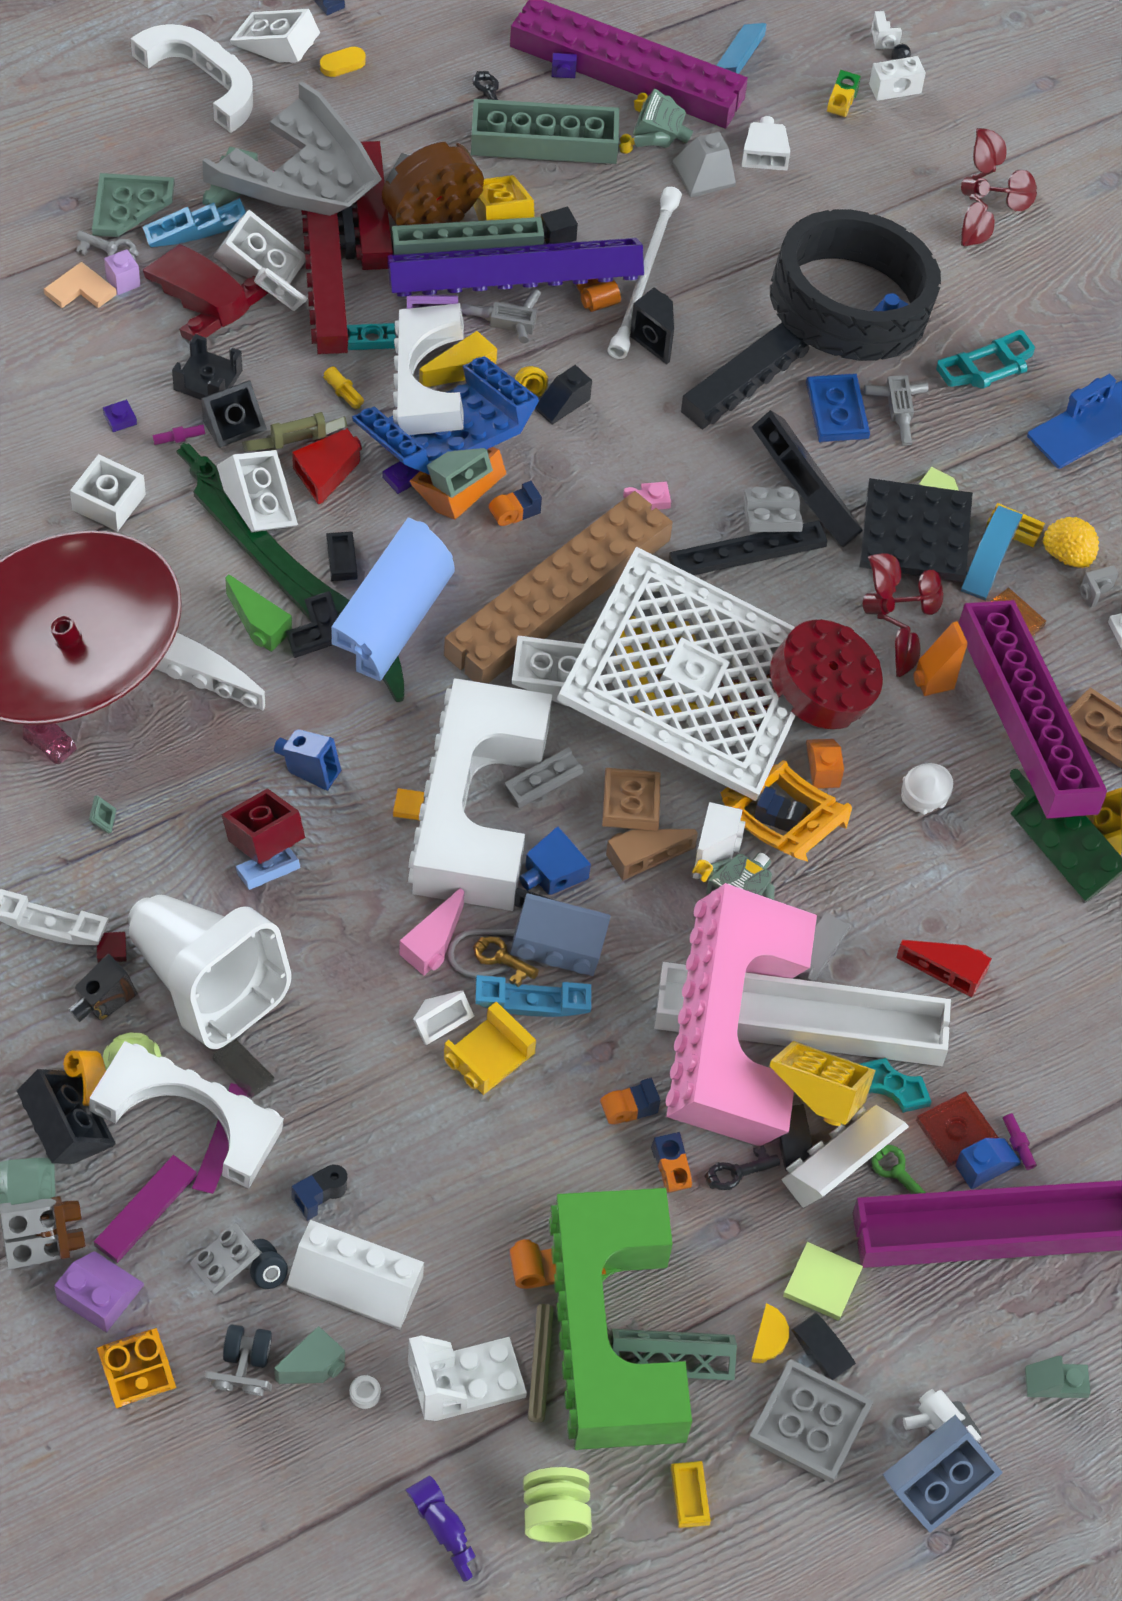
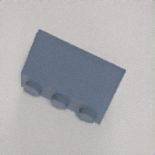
(560, 934)
(942, 1473)

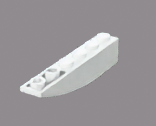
(208, 670)

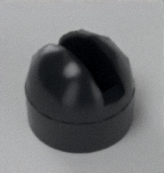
(901, 51)

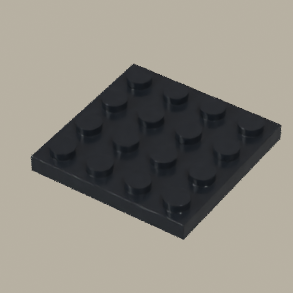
(918, 527)

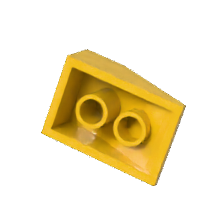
(503, 199)

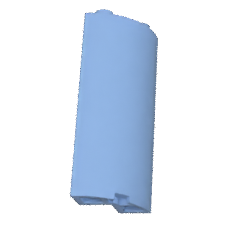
(393, 598)

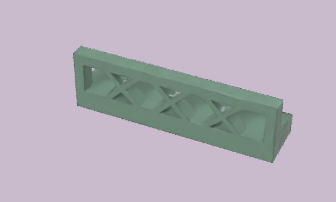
(680, 1344)

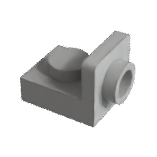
(1097, 582)

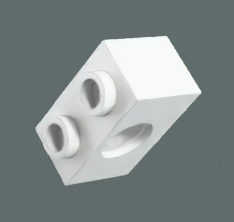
(897, 78)

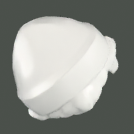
(926, 788)

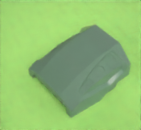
(26, 1180)

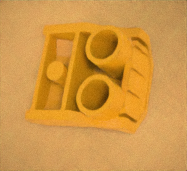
(136, 1367)

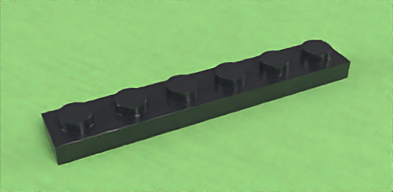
(748, 549)

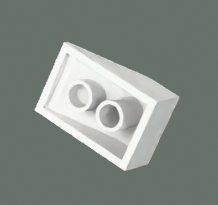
(277, 34)
(257, 246)
(258, 490)
(544, 664)

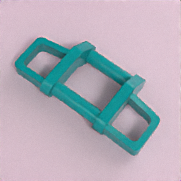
(981, 379)

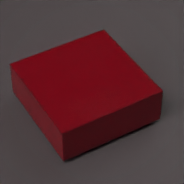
(113, 944)

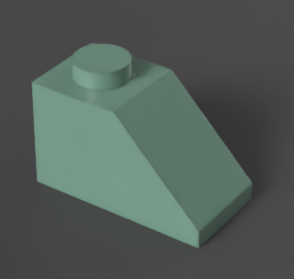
(459, 470)
(311, 1360)

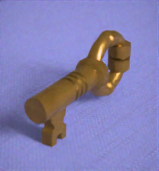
(522, 968)

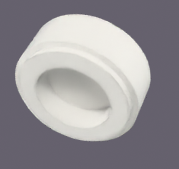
(365, 1391)

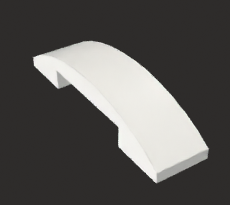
(49, 922)

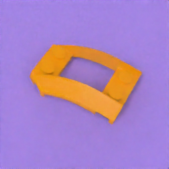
(824, 815)

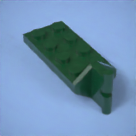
(1068, 842)

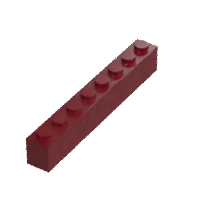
(326, 283)

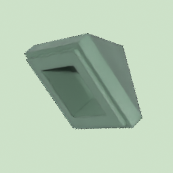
(102, 814)

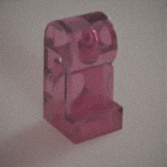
(50, 740)

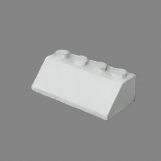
(842, 1154)
(355, 1274)

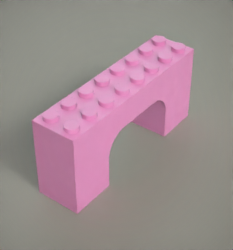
(711, 1075)

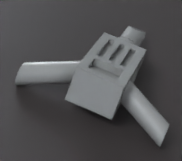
(509, 316)
(900, 401)

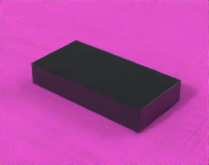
(341, 556)

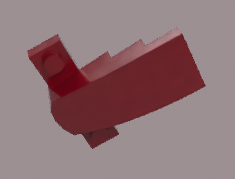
(203, 289)

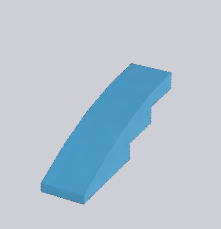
(190, 226)

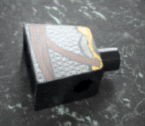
(103, 990)

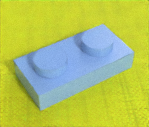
(257, 874)

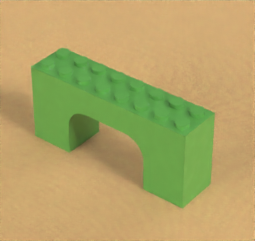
(608, 1397)

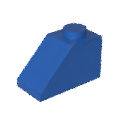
(986, 1161)

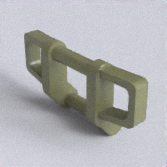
(295, 431)

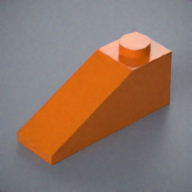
(941, 663)

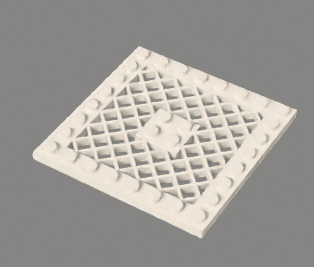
(689, 671)

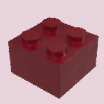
(263, 826)

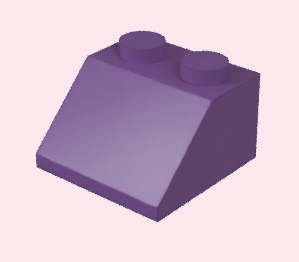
(97, 1290)

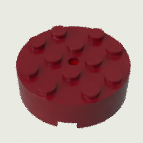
(826, 674)

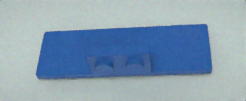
(1088, 423)

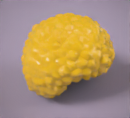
(1072, 542)

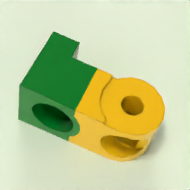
(843, 94)

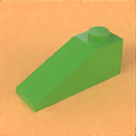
(260, 617)

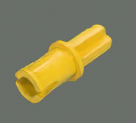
(343, 387)

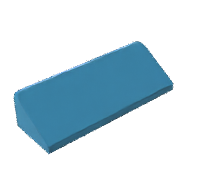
(742, 47)

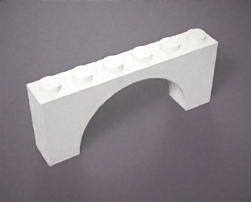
(420, 332)
(141, 1075)

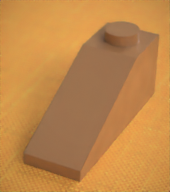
(644, 849)

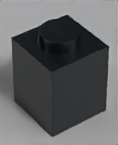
(559, 226)

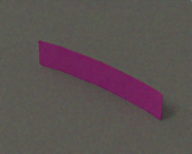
(215, 1155)

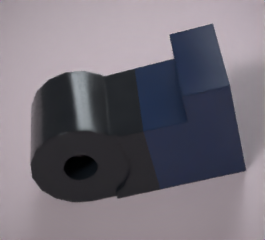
(779, 811)
(318, 1188)

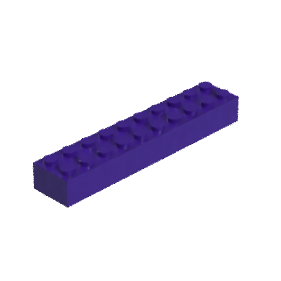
(515, 265)

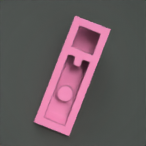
(429, 940)

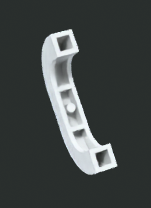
(186, 42)

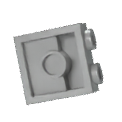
(772, 510)

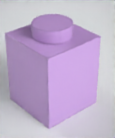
(122, 271)

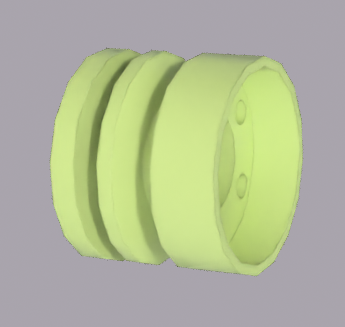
(557, 1504)

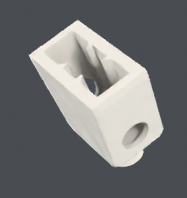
(766, 146)

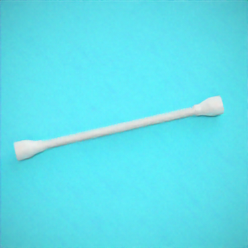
(669, 202)

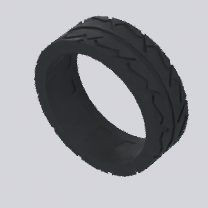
(844, 329)

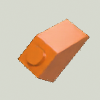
(825, 763)

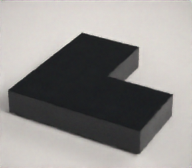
(318, 633)

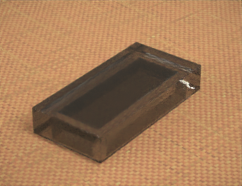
(243, 1068)

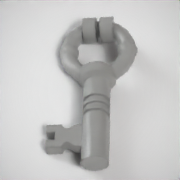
(111, 247)

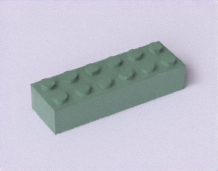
(545, 131)

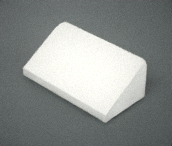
(279, 289)

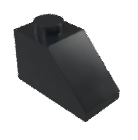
(565, 394)

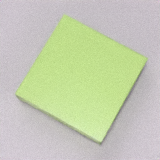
(823, 1281)

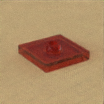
(954, 1126)

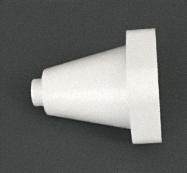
(215, 966)

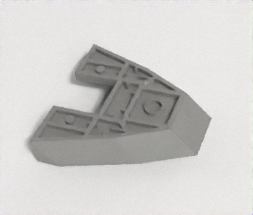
(320, 178)

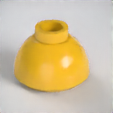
(533, 379)

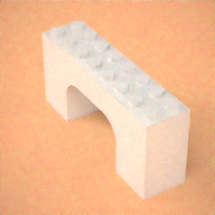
(478, 729)

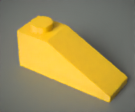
(449, 365)

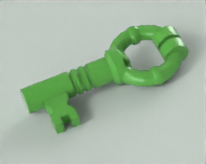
(897, 1171)

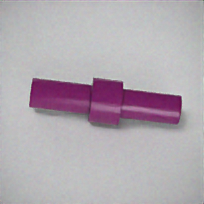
(179, 434)
(1019, 1141)

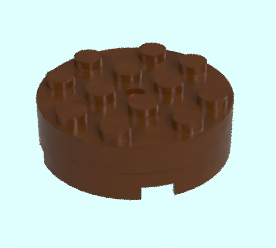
(433, 186)

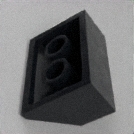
(61, 1119)

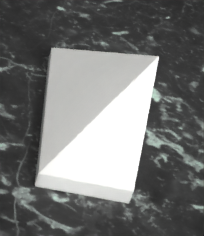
(442, 1015)

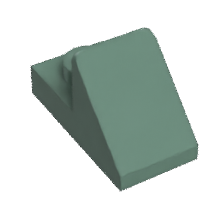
(1057, 1380)

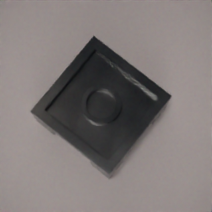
(205, 371)

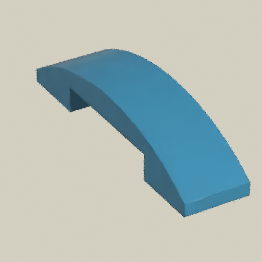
(991, 552)
(532, 999)

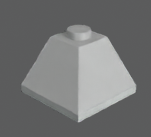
(705, 165)

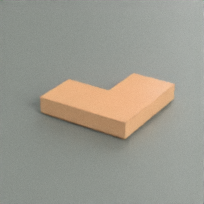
(77, 282)

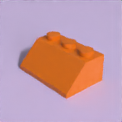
(461, 502)

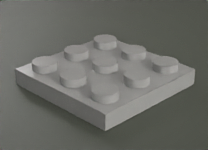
(811, 1421)

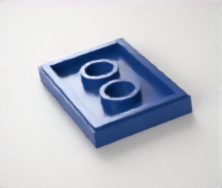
(837, 407)

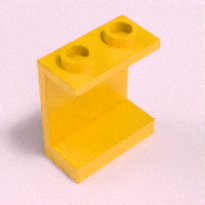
(490, 1050)

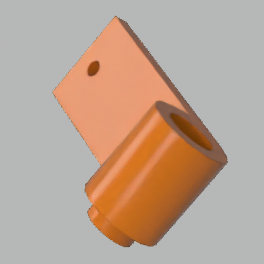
(599, 295)
(531, 1265)

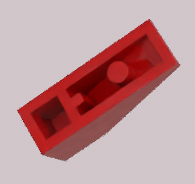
(949, 963)

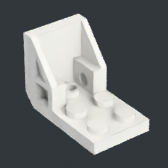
(465, 1378)

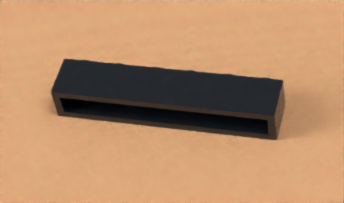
(742, 376)

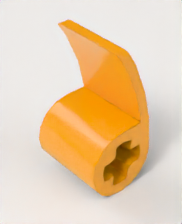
(88, 1065)

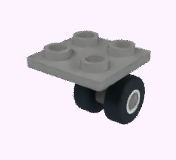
(236, 1252)
(239, 1345)

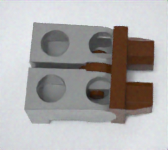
(38, 1232)

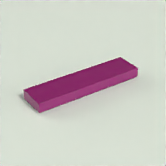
(145, 1208)

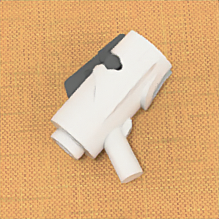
(937, 1410)

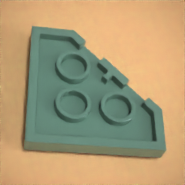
(128, 200)

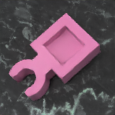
(655, 493)

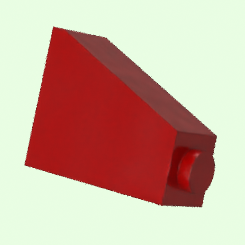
(327, 463)

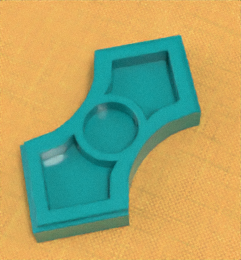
(905, 1090)

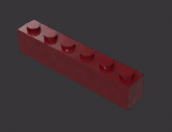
(372, 219)

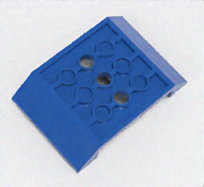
(493, 409)

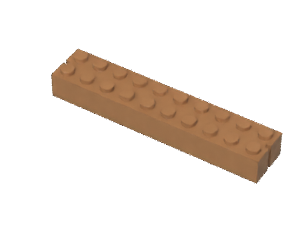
(556, 588)

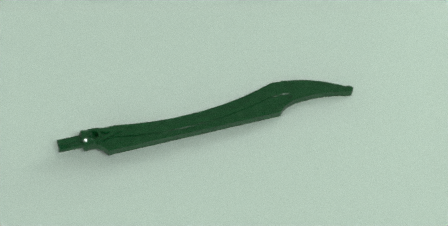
(266, 552)

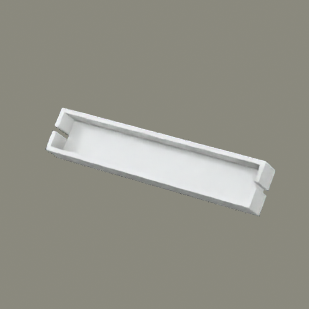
(826, 1016)

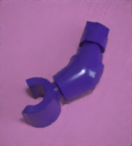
(443, 1523)

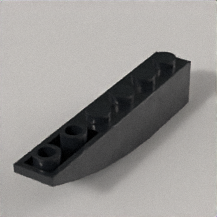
(806, 477)

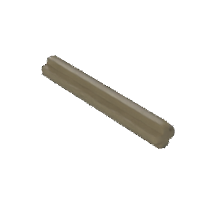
(540, 1363)

